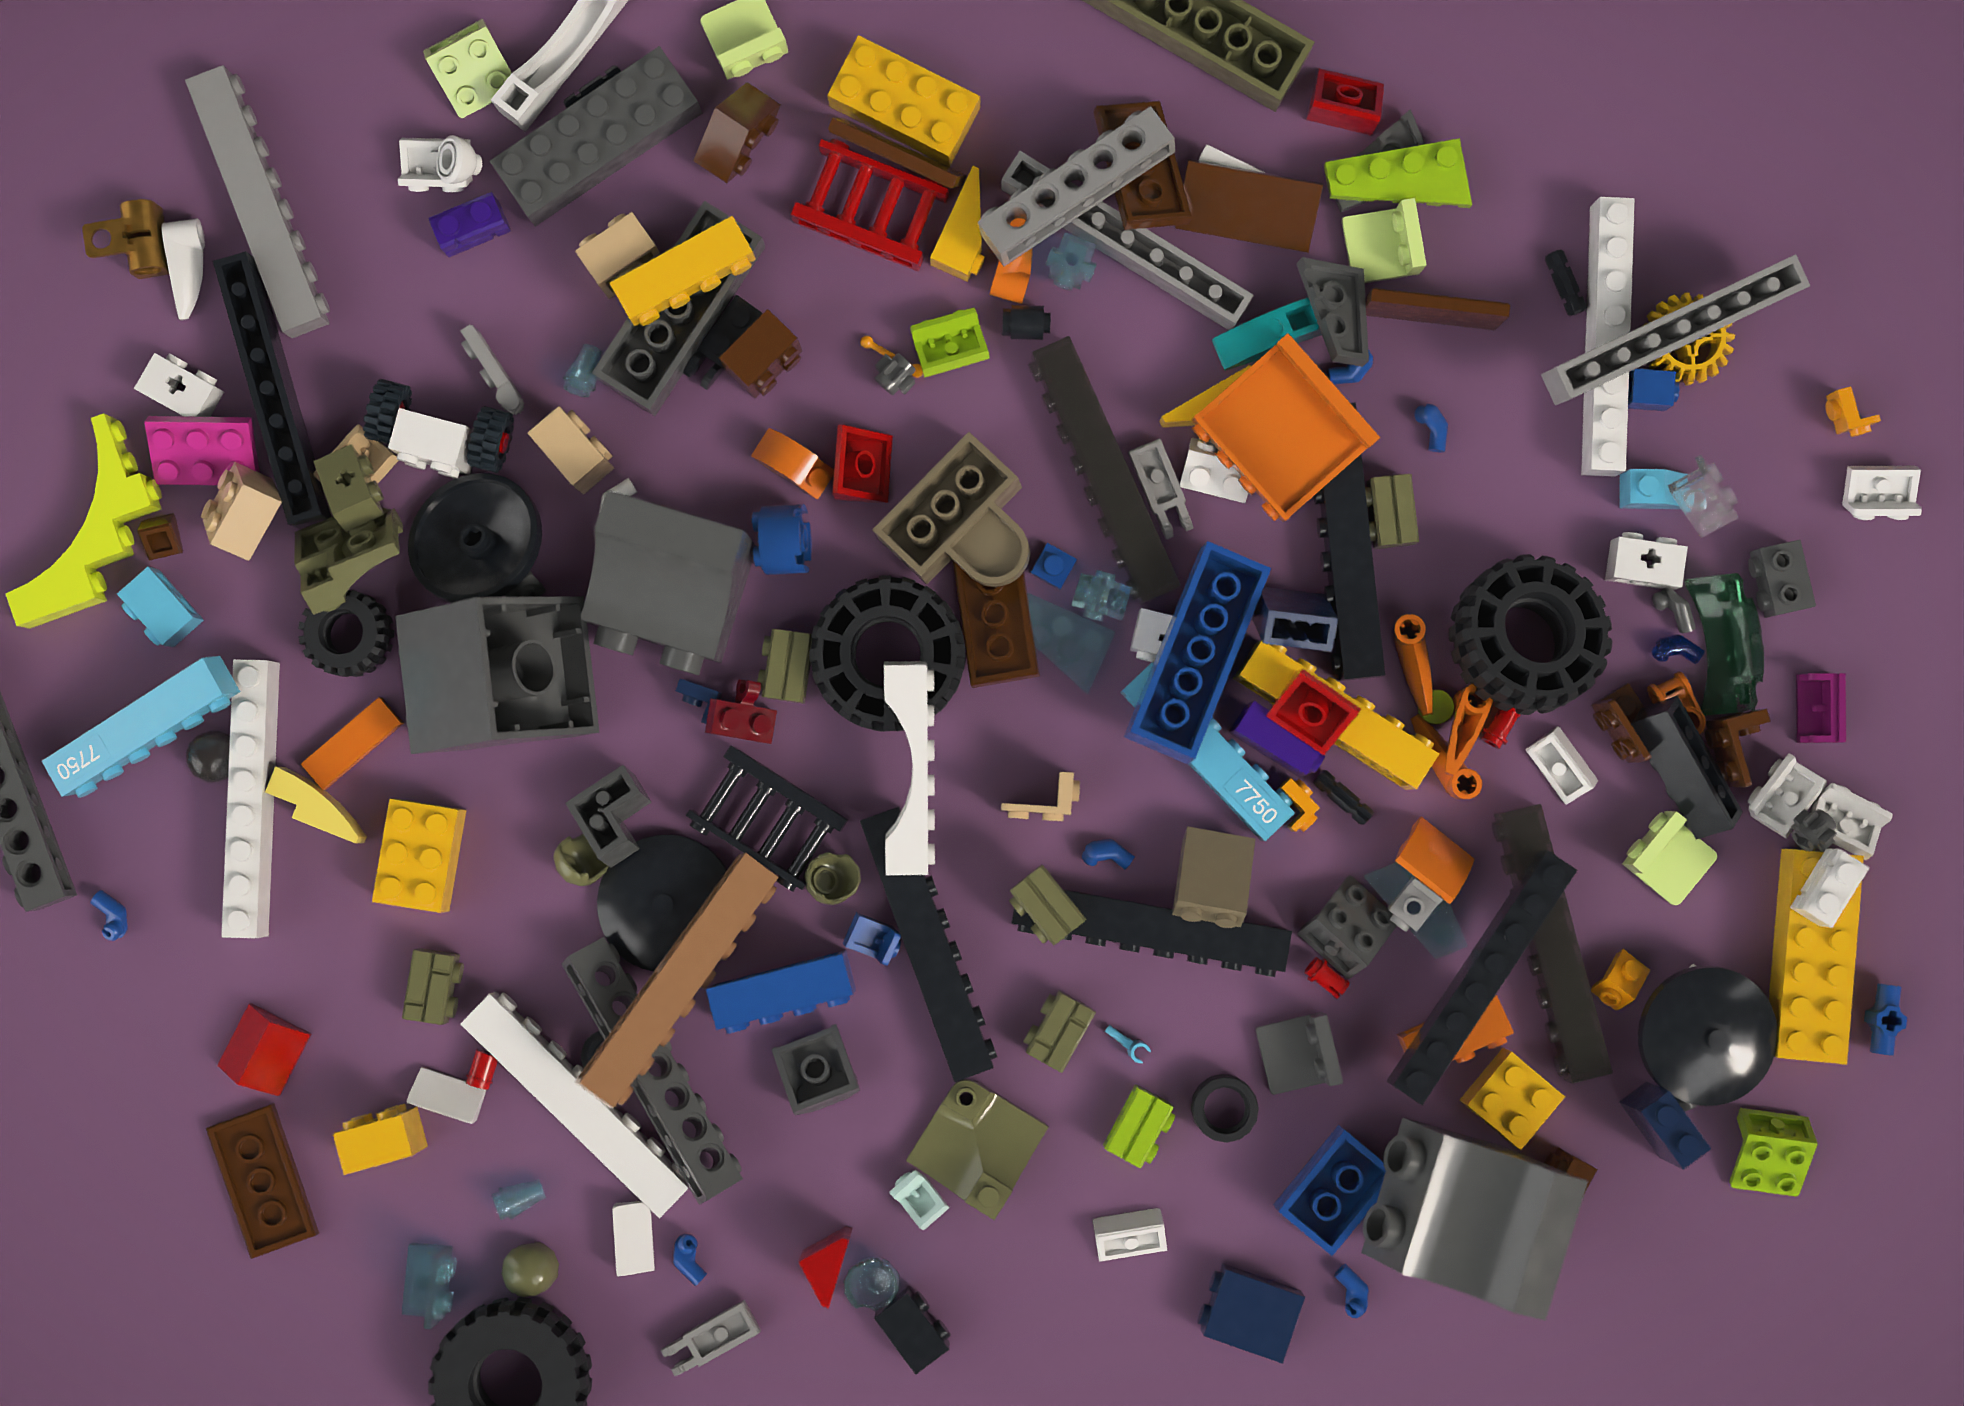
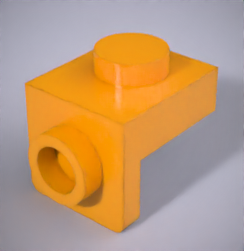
(1844, 413)
(1300, 795)
(1621, 981)

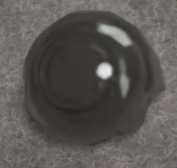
(209, 756)

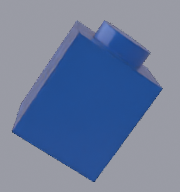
(1652, 389)

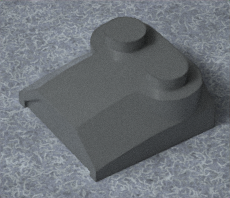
(816, 1071)

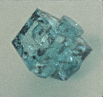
(1073, 251)
(1101, 596)

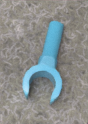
(1129, 1044)

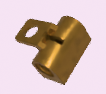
(135, 234)

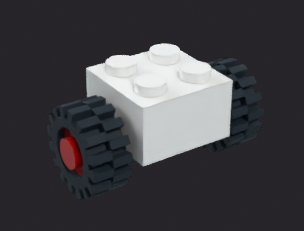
(434, 441)

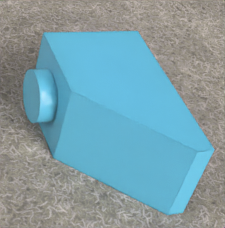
(1648, 489)

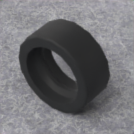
(1250, 1114)

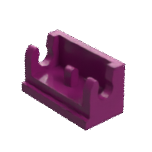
(1821, 707)

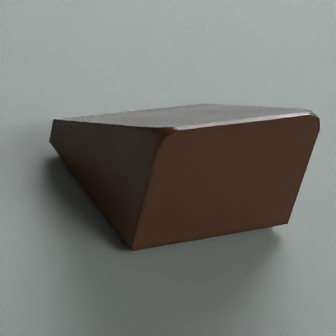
(160, 536)

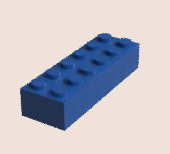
(1197, 653)

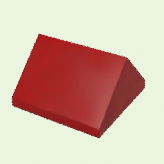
(1346, 102)
(862, 465)
(1313, 711)
(263, 1051)
(823, 1263)

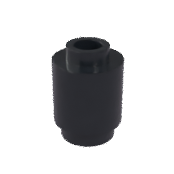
(1025, 322)

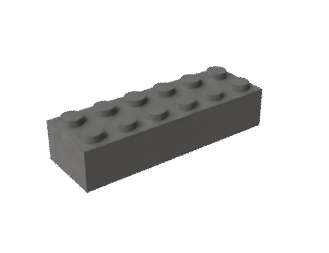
(596, 136)
(651, 358)

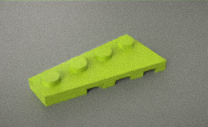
(1424, 172)

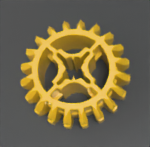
(1685, 365)

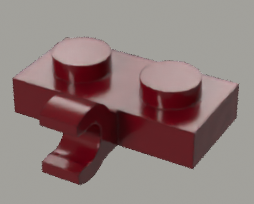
(742, 718)

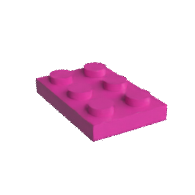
(199, 448)

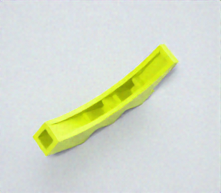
(102, 540)

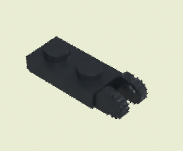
(727, 329)

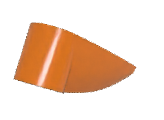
(1012, 280)
(1415, 661)
(1465, 727)
(1440, 745)

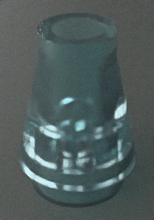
(579, 376)
(517, 1198)

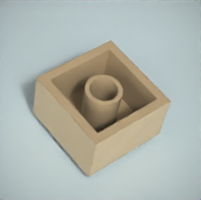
(616, 251)
(572, 452)
(240, 510)

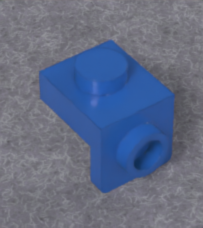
(873, 938)

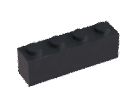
(1687, 768)

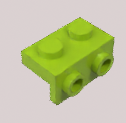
(949, 342)

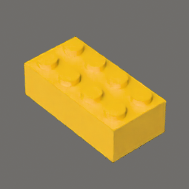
(904, 101)

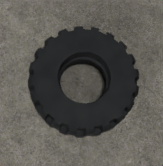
(1567, 607)
(856, 611)
(516, 1327)

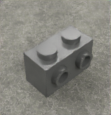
(1781, 579)

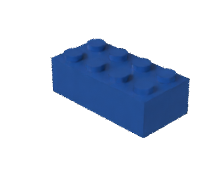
(781, 990)

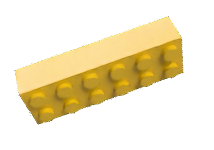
(1369, 738)
(1812, 970)

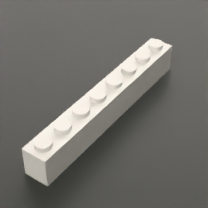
(1608, 319)
(248, 806)
(552, 1079)

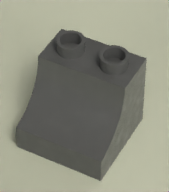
(665, 581)
(496, 673)
(1473, 1217)

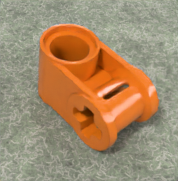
(1684, 692)

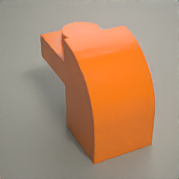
(793, 462)

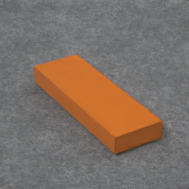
(352, 743)

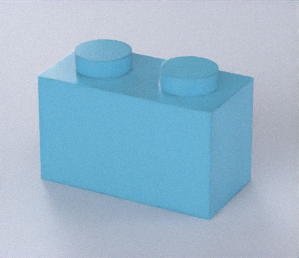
(159, 607)

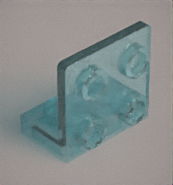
(428, 1282)

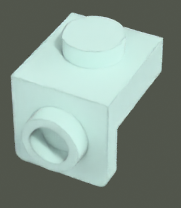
(919, 1198)

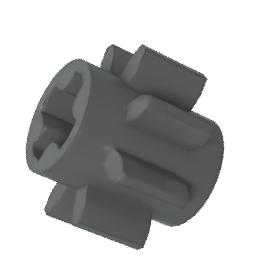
(895, 374)
(1813, 830)

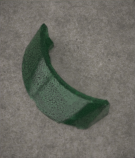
(1731, 641)

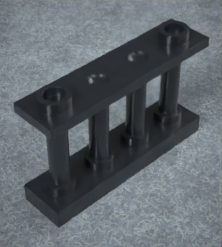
(796, 804)

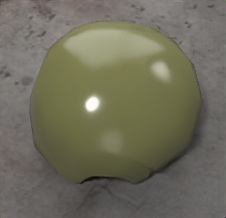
(578, 862)
(832, 878)
(530, 1269)

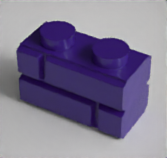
(469, 224)

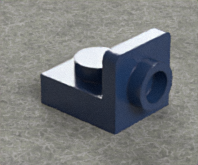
(696, 694)

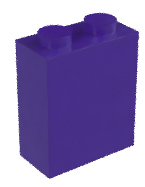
(1274, 741)

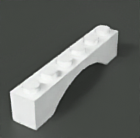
(539, 79)
(907, 839)

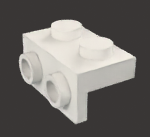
(419, 165)
(1208, 475)
(1882, 491)
(1785, 795)
(1855, 818)

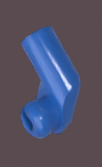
(1350, 373)
(1436, 423)
(1104, 850)
(115, 913)
(684, 1258)
(1356, 1291)

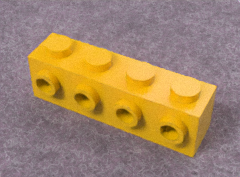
(683, 271)

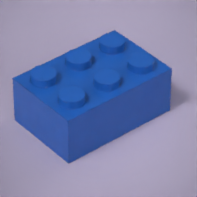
(1333, 1190)

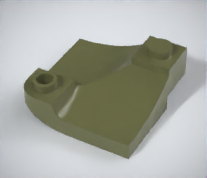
(335, 558)
(978, 1146)

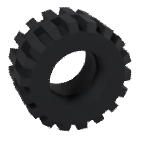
(369, 651)

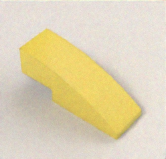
(314, 805)

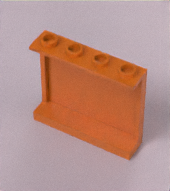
(1284, 429)

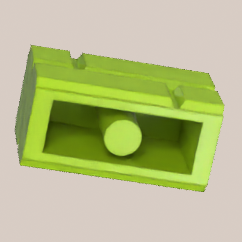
(1139, 1127)

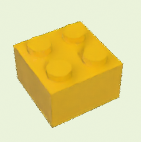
(1512, 1098)
(380, 1140)

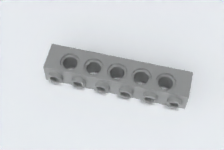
(1070, 203)

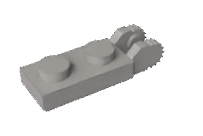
(493, 371)
(1160, 484)
(714, 1337)

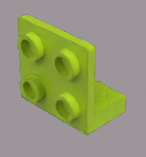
(1773, 1152)

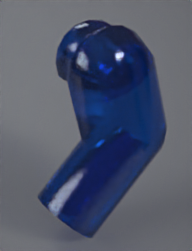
(1676, 645)

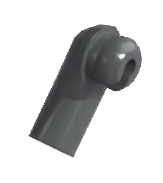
(1678, 605)

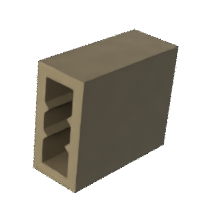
(1214, 877)

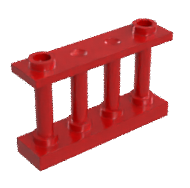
(843, 225)

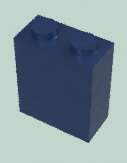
(1295, 619)
(1665, 1125)
(1251, 1312)

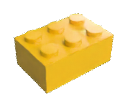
(419, 855)

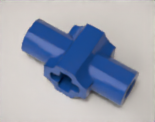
(1885, 1034)

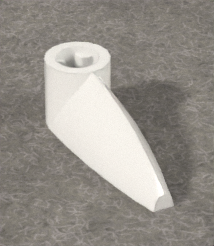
(184, 256)

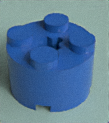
(782, 539)

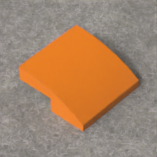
(1435, 860)

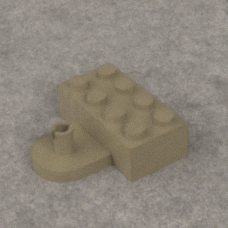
(960, 518)

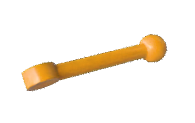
(867, 342)

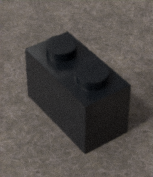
(913, 1330)

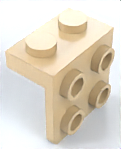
(1067, 792)

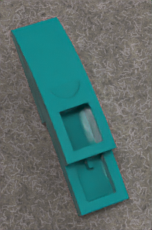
(1256, 337)

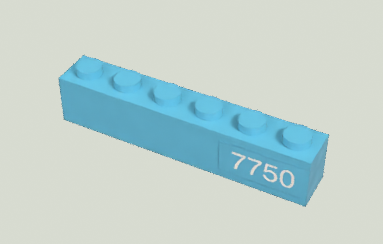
(141, 726)
(1230, 776)

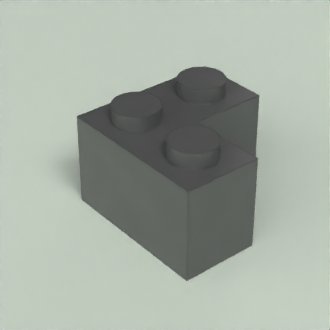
(602, 811)

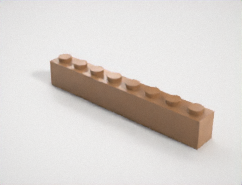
(677, 980)

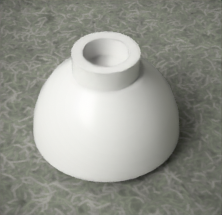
(457, 160)

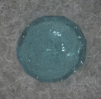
(871, 1283)

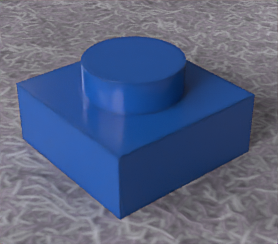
(1053, 566)

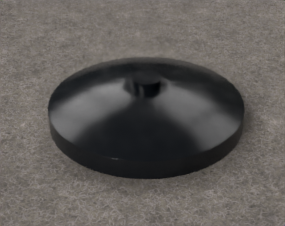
(474, 538)
(655, 896)
(1707, 1035)

